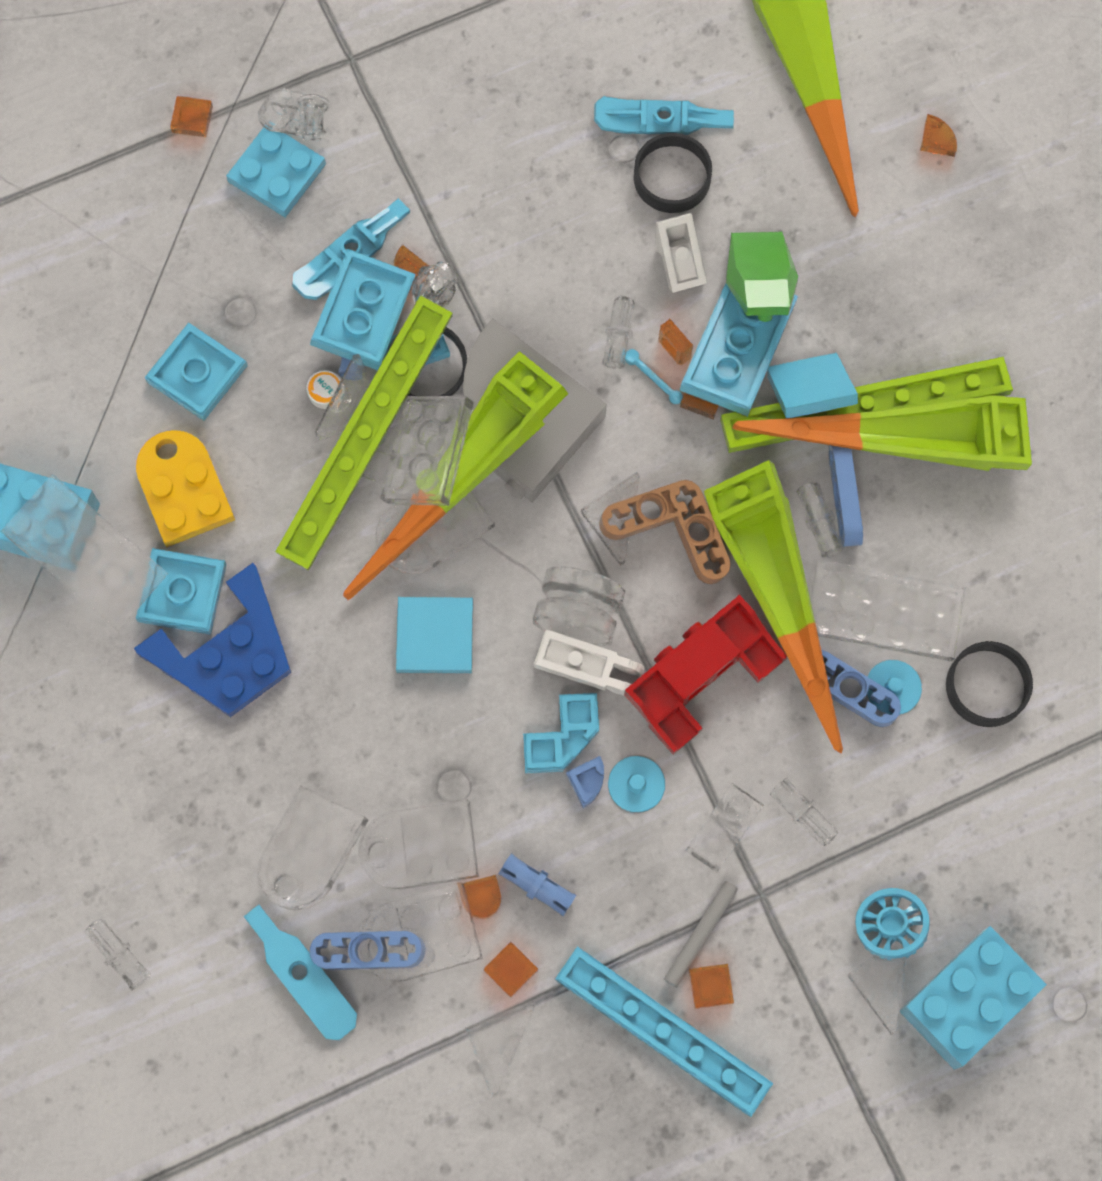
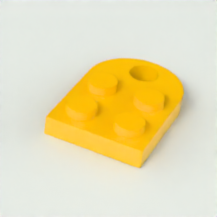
(182, 489)

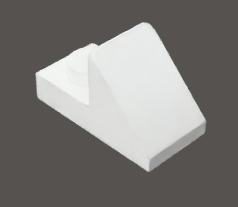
(680, 252)

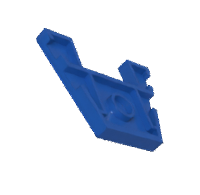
(237, 661)

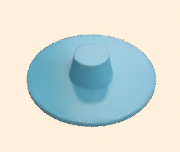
(898, 679)
(636, 784)

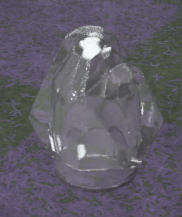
(435, 283)

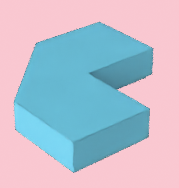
(557, 750)

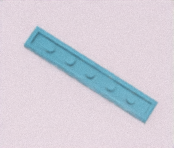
(664, 1031)

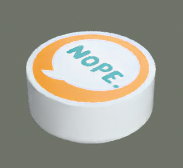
(322, 387)

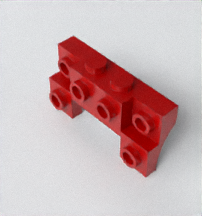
(697, 662)

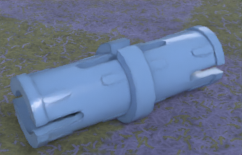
(537, 884)

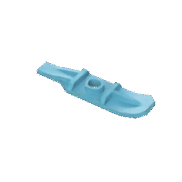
(643, 118)
(369, 234)
(315, 991)

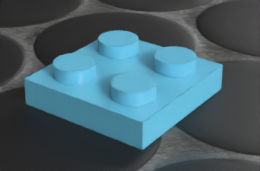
(276, 170)

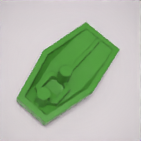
(761, 273)

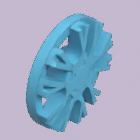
(892, 923)

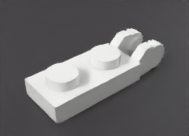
(584, 662)

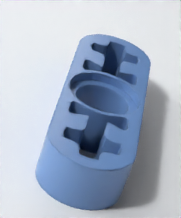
(845, 496)
(879, 695)
(396, 960)

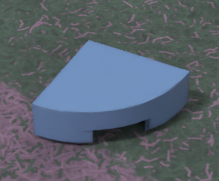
(587, 780)

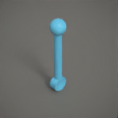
(632, 358)

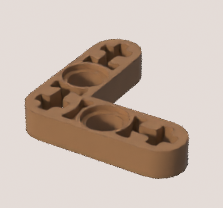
(671, 511)

